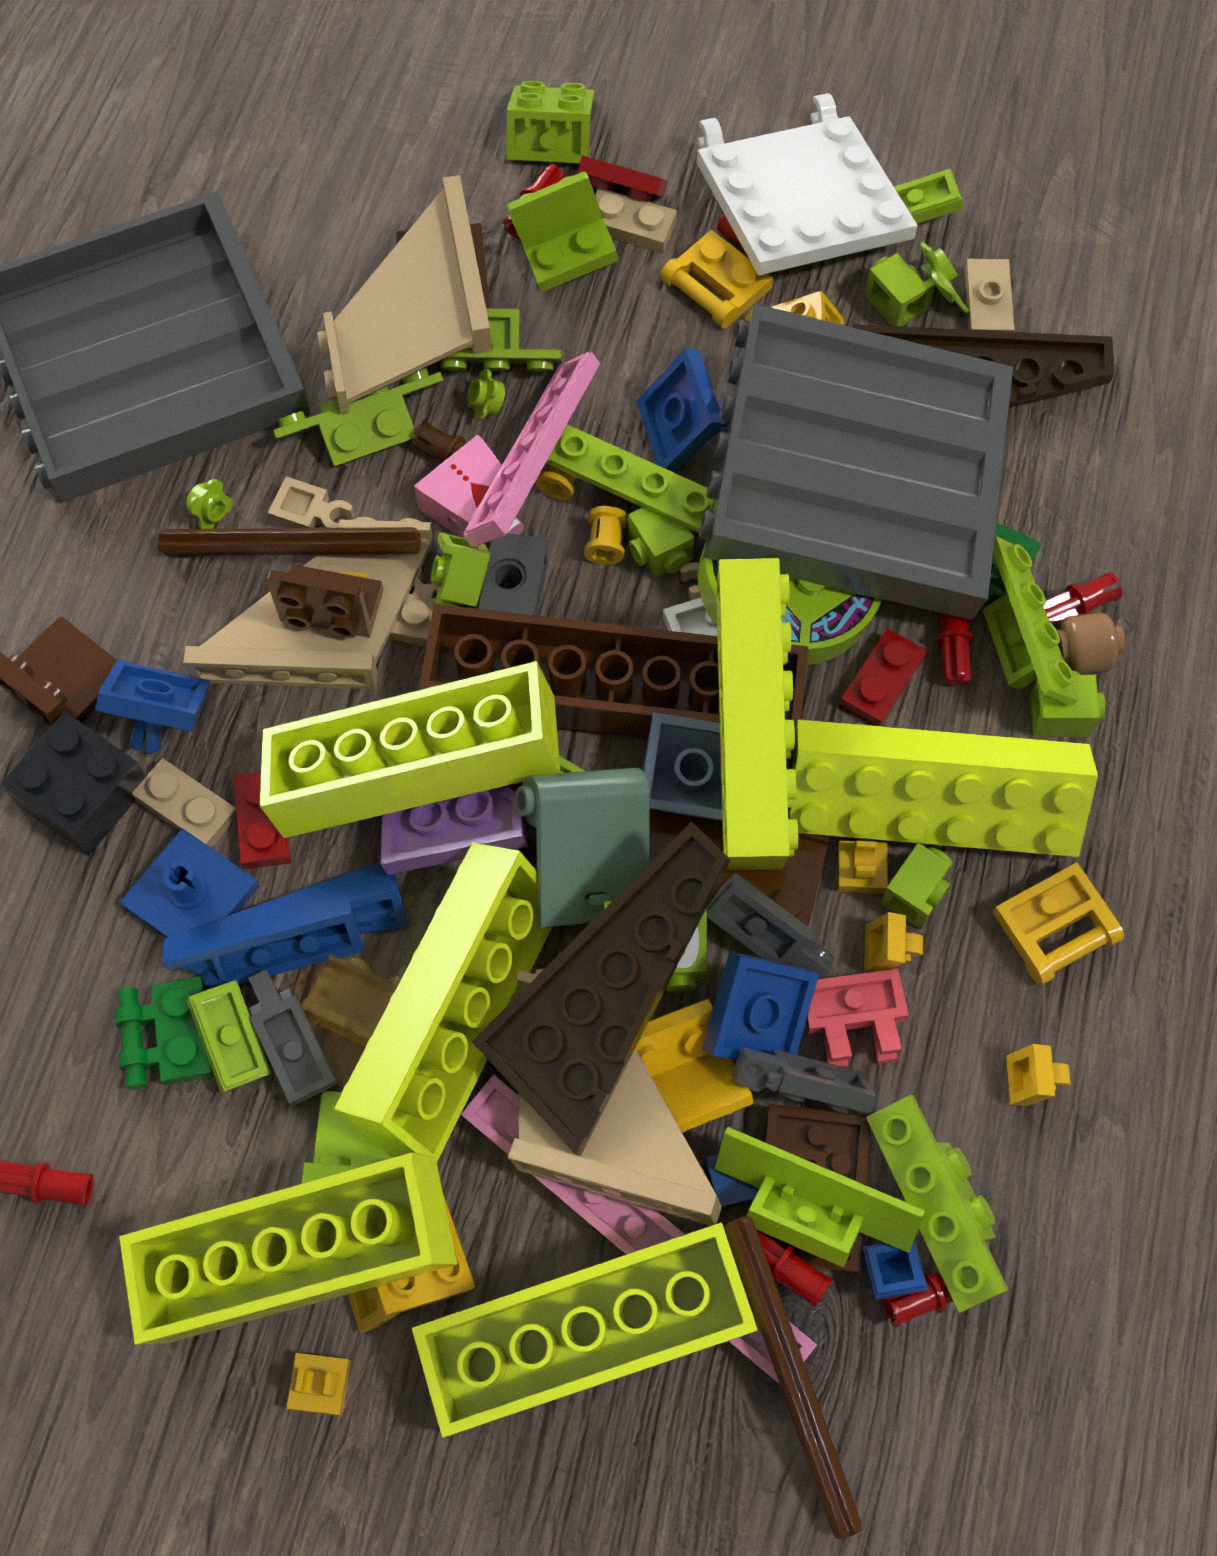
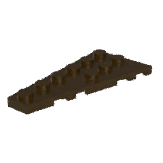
(1041, 362)
(586, 1011)

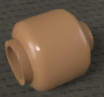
(1090, 642)

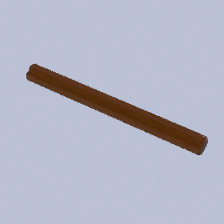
(290, 541)
(793, 1378)

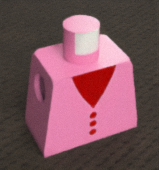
(458, 486)

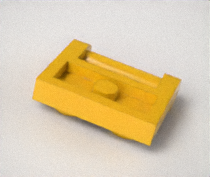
(724, 271)
(1050, 908)

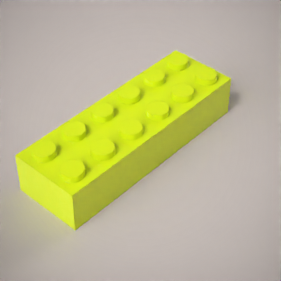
(752, 714)
(409, 750)
(942, 788)
(458, 981)
(287, 1249)
(583, 1329)

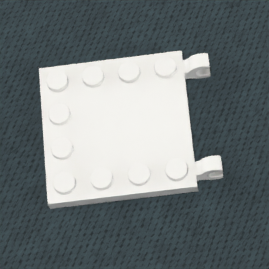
(803, 191)

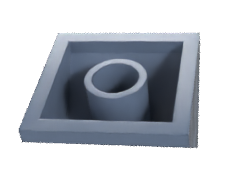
(684, 766)

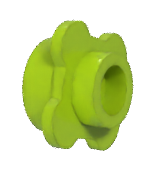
(485, 395)
(208, 503)

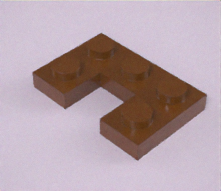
(831, 1141)

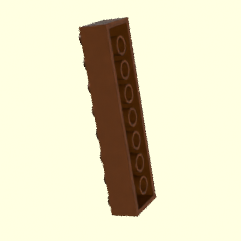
(598, 672)

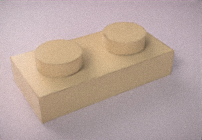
(636, 220)
(185, 803)

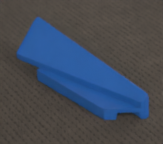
(291, 929)

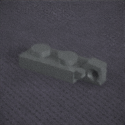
(767, 927)
(289, 1043)
(804, 1078)

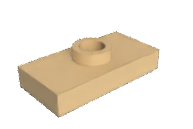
(989, 295)

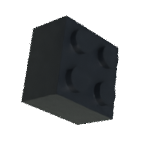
(75, 783)

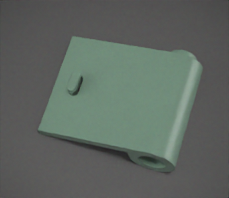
(587, 839)

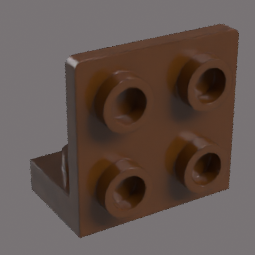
(325, 600)
(57, 673)

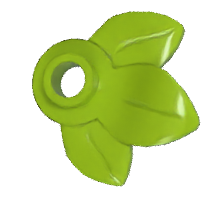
(941, 272)

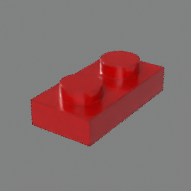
(639, 184)
(883, 678)
(258, 837)

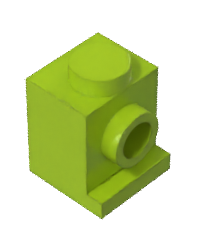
(898, 290)
(459, 571)
(918, 885)

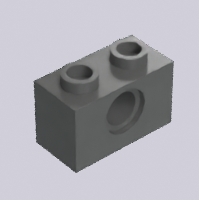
(519, 561)

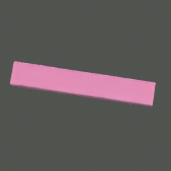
(531, 450)

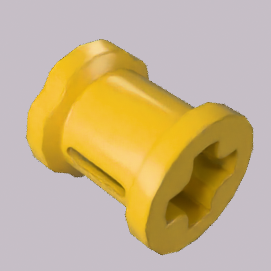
(556, 483)
(606, 535)

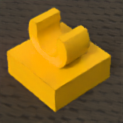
(862, 867)
(889, 944)
(1033, 1075)
(318, 1384)

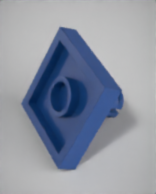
(680, 411)
(153, 700)
(188, 887)
(759, 1007)

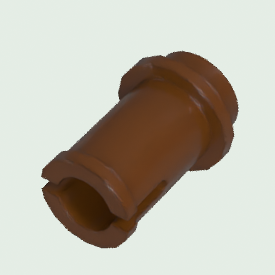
(436, 441)

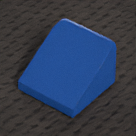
(892, 1270)

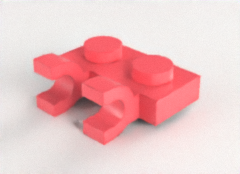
(855, 1003)

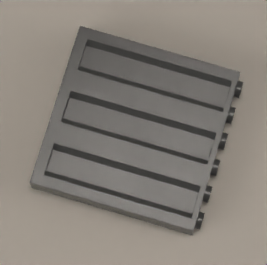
(141, 348)
(860, 462)

